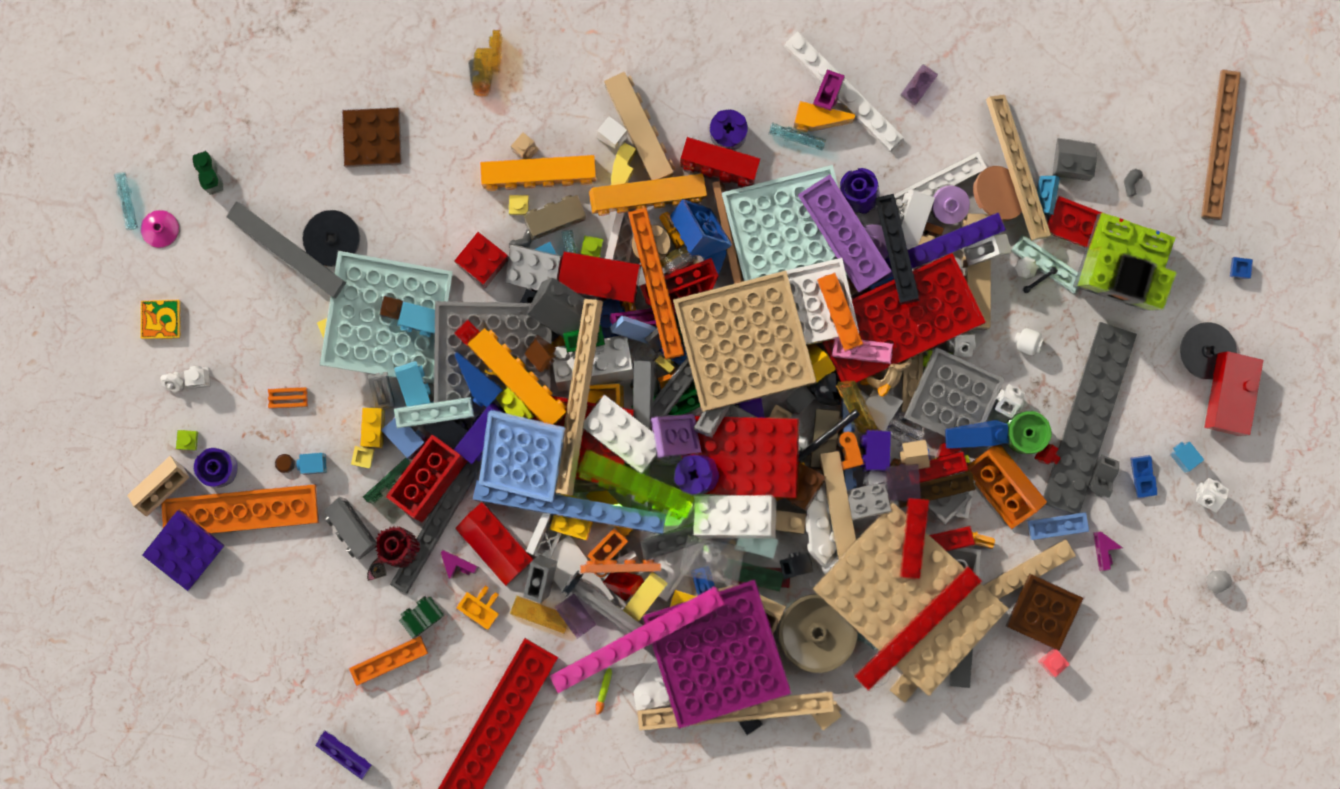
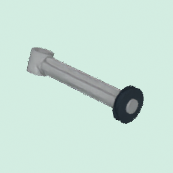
(602, 605)

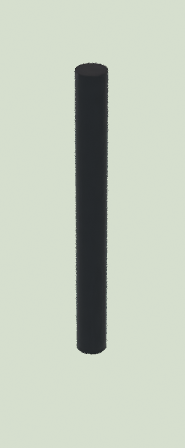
(827, 435)

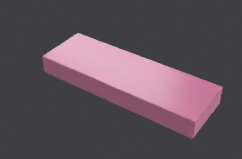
(870, 351)

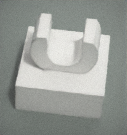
(631, 555)

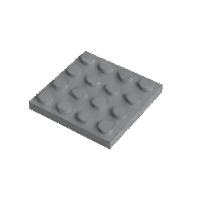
(952, 394)

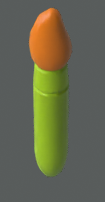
(603, 691)

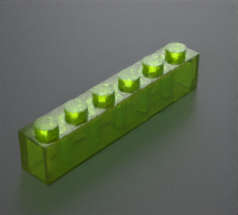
(636, 484)

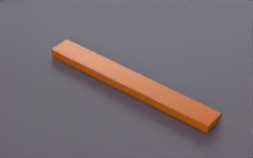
(656, 283)

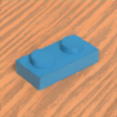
(1047, 193)

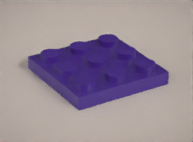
(183, 550)

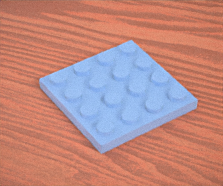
(521, 455)

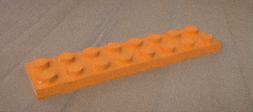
(247, 509)

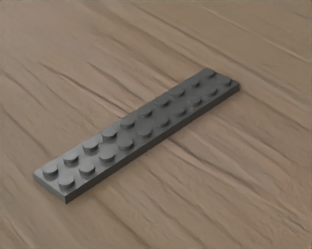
(1089, 418)

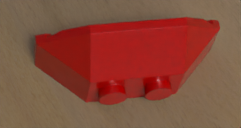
(688, 281)

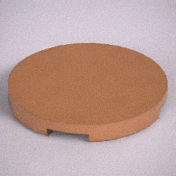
(996, 193)

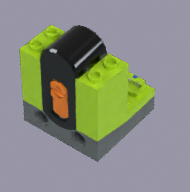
(1127, 263)

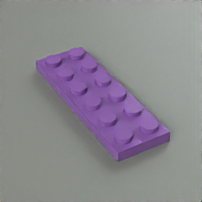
(844, 233)

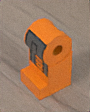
(851, 452)

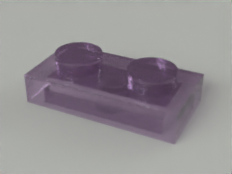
(919, 84)

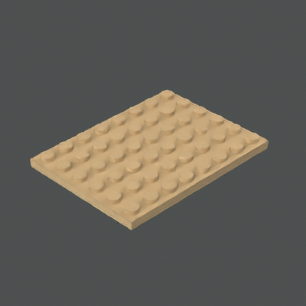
(880, 603)

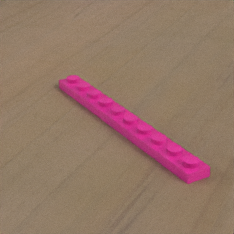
(637, 639)

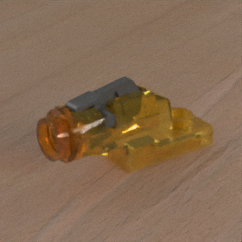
(484, 64)

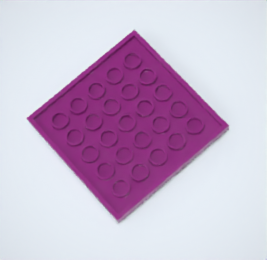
(721, 659)

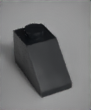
(449, 432)

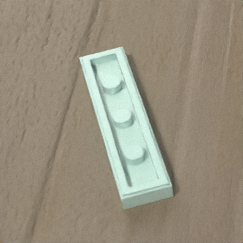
(1045, 261)
(433, 412)

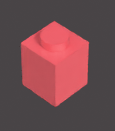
(1053, 662)

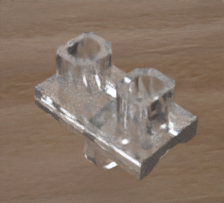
(903, 432)

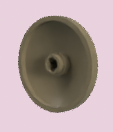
(816, 635)

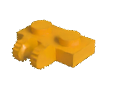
(477, 610)

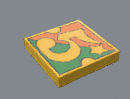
(160, 319)

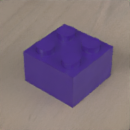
(875, 450)

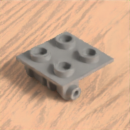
(868, 501)

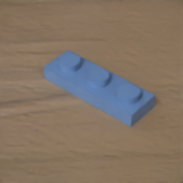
(1058, 526)

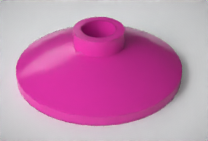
(167, 233)

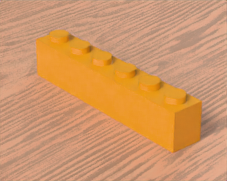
(538, 172)
(647, 194)
(516, 378)

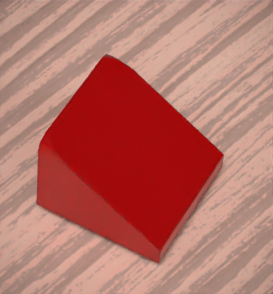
(943, 451)

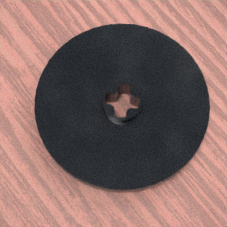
(325, 223)
(1194, 347)

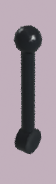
(1026, 289)

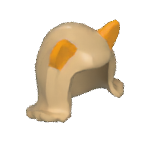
(888, 378)

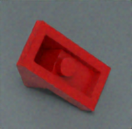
(623, 583)

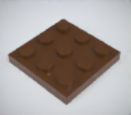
(371, 137)
(1044, 612)

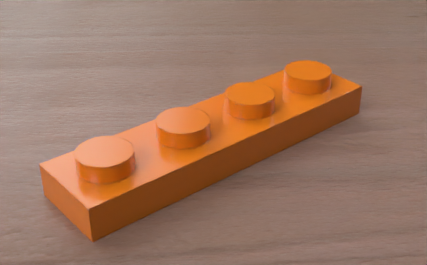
(840, 312)
(612, 566)
(388, 660)

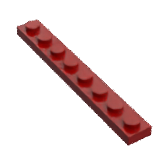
(918, 628)

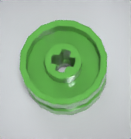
(1039, 432)

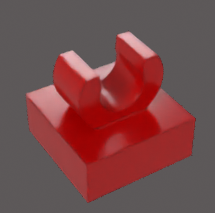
(466, 332)
(1048, 455)

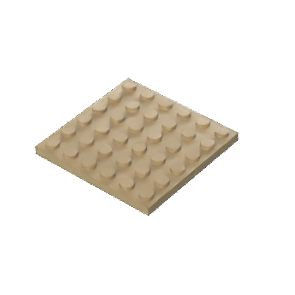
(744, 341)

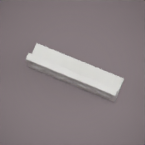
(615, 236)
(541, 532)

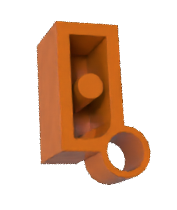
(608, 548)

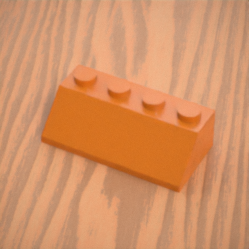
(1005, 486)

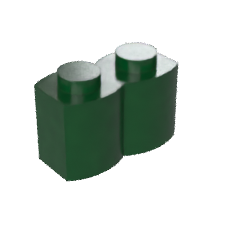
(208, 175)
(421, 617)

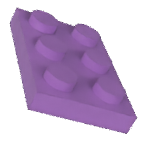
(675, 435)

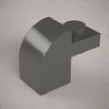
(1104, 476)

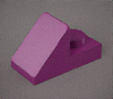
(829, 89)
(1102, 545)
(452, 562)

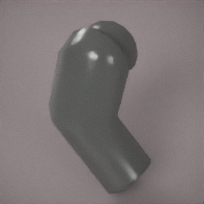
(1130, 180)
(524, 242)

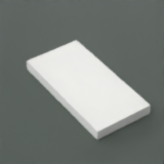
(569, 561)

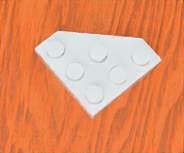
(820, 529)
(651, 690)

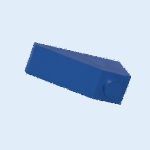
(479, 384)
(977, 435)

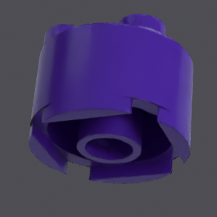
(728, 119)
(860, 189)
(223, 475)
(686, 477)

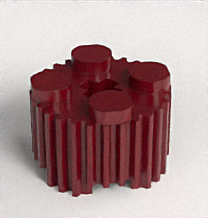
(397, 547)

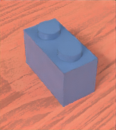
(405, 438)

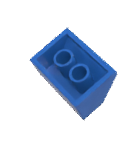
(699, 229)

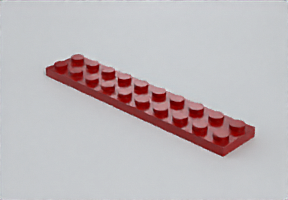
(500, 718)

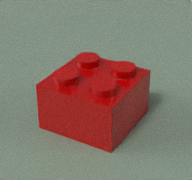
(481, 259)

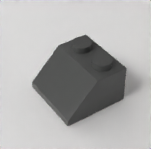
(1075, 159)

